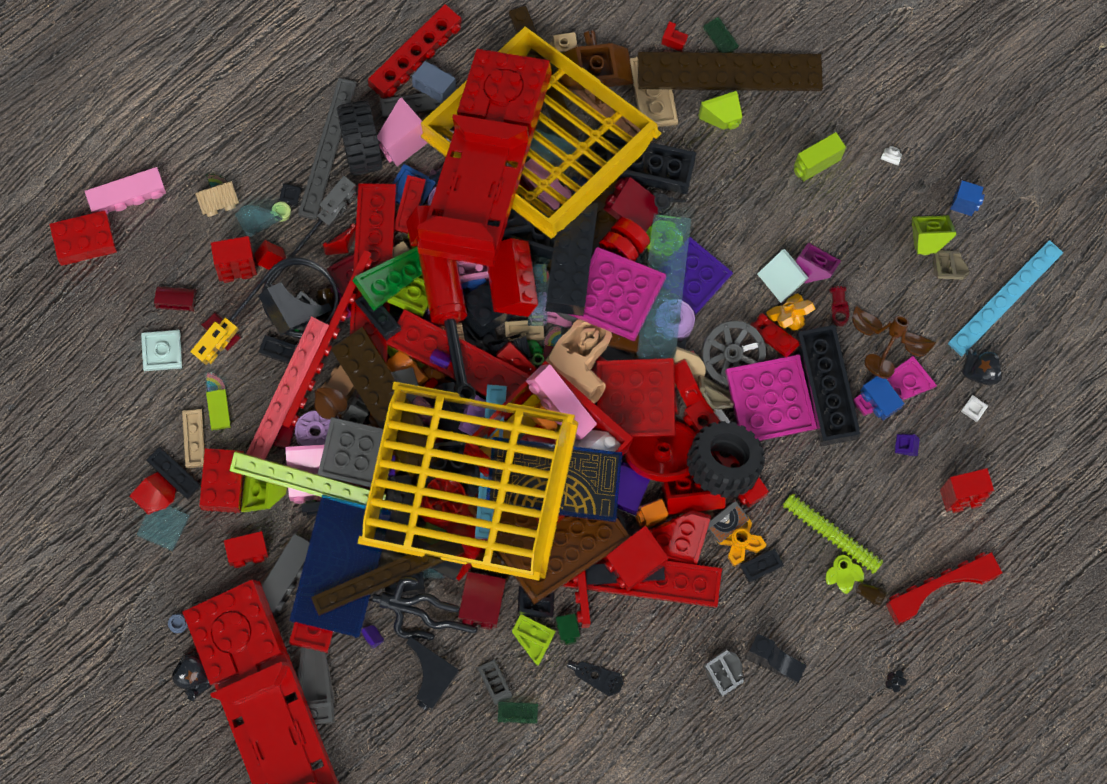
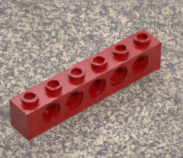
(443, 17)
(702, 410)

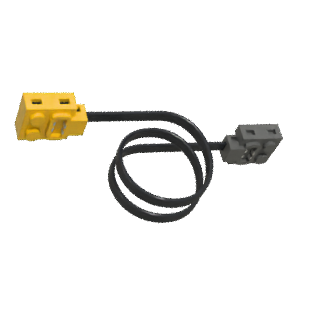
(221, 334)

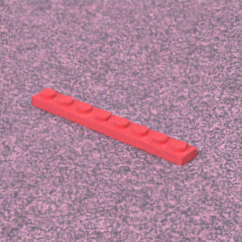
(287, 388)

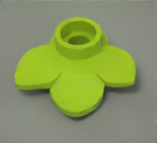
(844, 576)

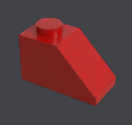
(686, 383)

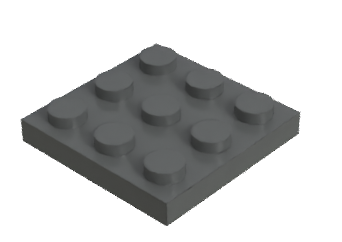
(350, 452)

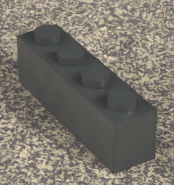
(285, 573)

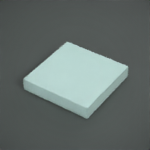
(782, 275)
(161, 350)

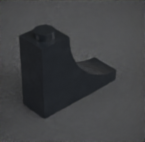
(287, 311)
(767, 655)
(437, 675)

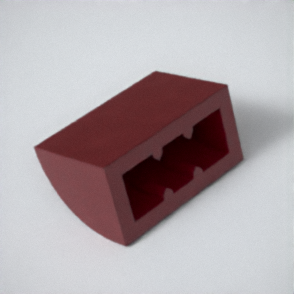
(175, 298)

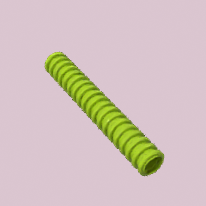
(833, 533)

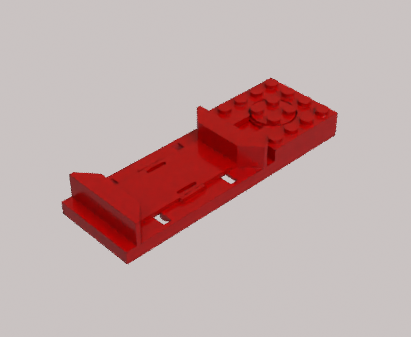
(491, 127)
(251, 678)

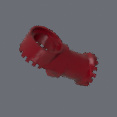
(839, 305)

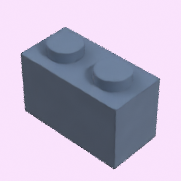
(434, 82)

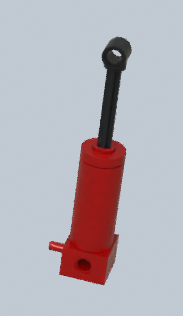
(444, 300)

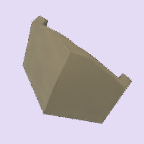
(949, 265)
(715, 395)

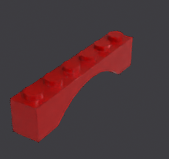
(979, 571)

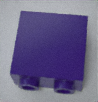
(631, 490)

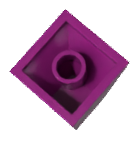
(817, 263)

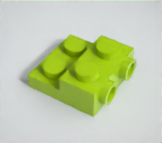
(412, 298)

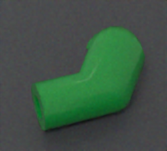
(534, 347)

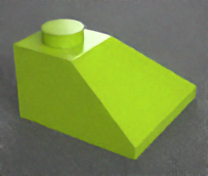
(722, 111)
(932, 233)
(260, 494)

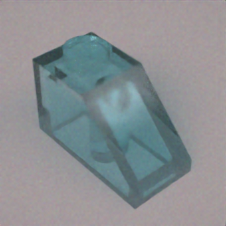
(255, 219)

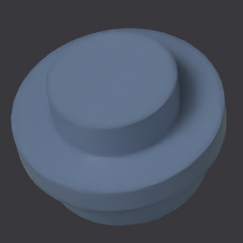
(177, 623)

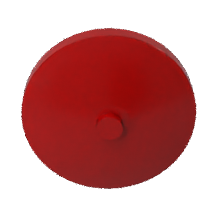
(662, 457)

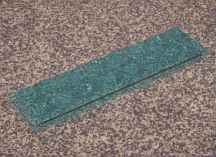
(669, 256)

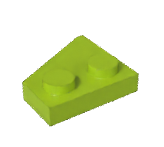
(533, 637)

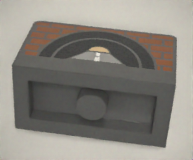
(727, 521)

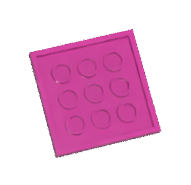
(620, 293)
(771, 398)

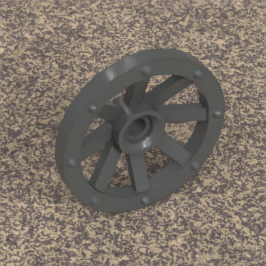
(738, 350)

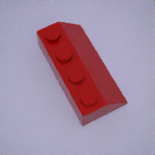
(513, 279)

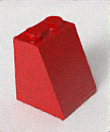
(636, 559)

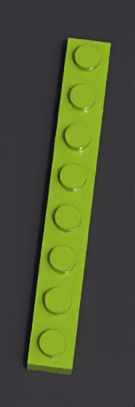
(298, 479)

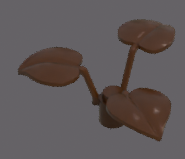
(869, 324)
(332, 402)

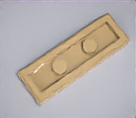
(193, 438)

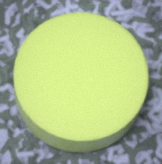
(282, 209)

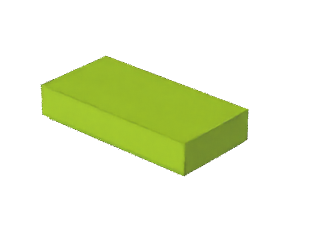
(218, 409)

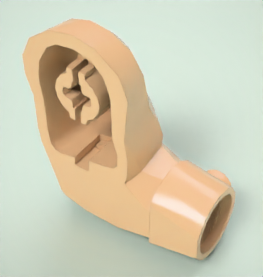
(576, 354)

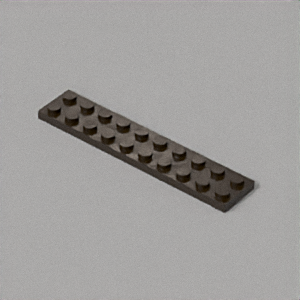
(729, 71)

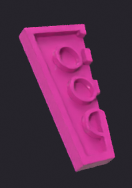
(907, 381)

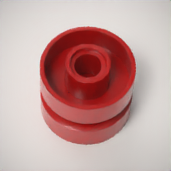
(625, 239)
(441, 504)

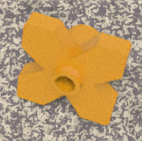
(791, 312)
(750, 542)

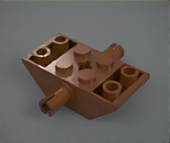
(610, 63)

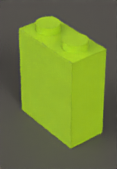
(819, 157)

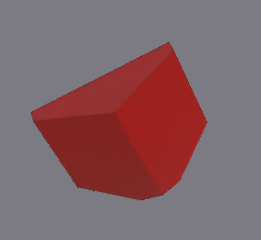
(341, 243)
(154, 493)

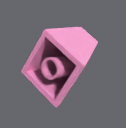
(401, 134)
(306, 459)

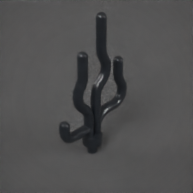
(401, 604)

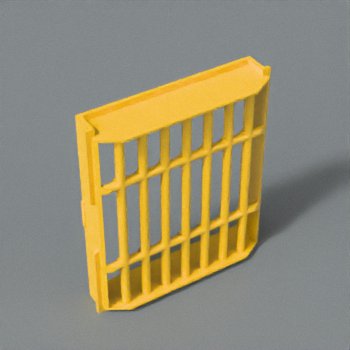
(441, 121)
(552, 496)

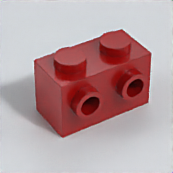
(246, 549)

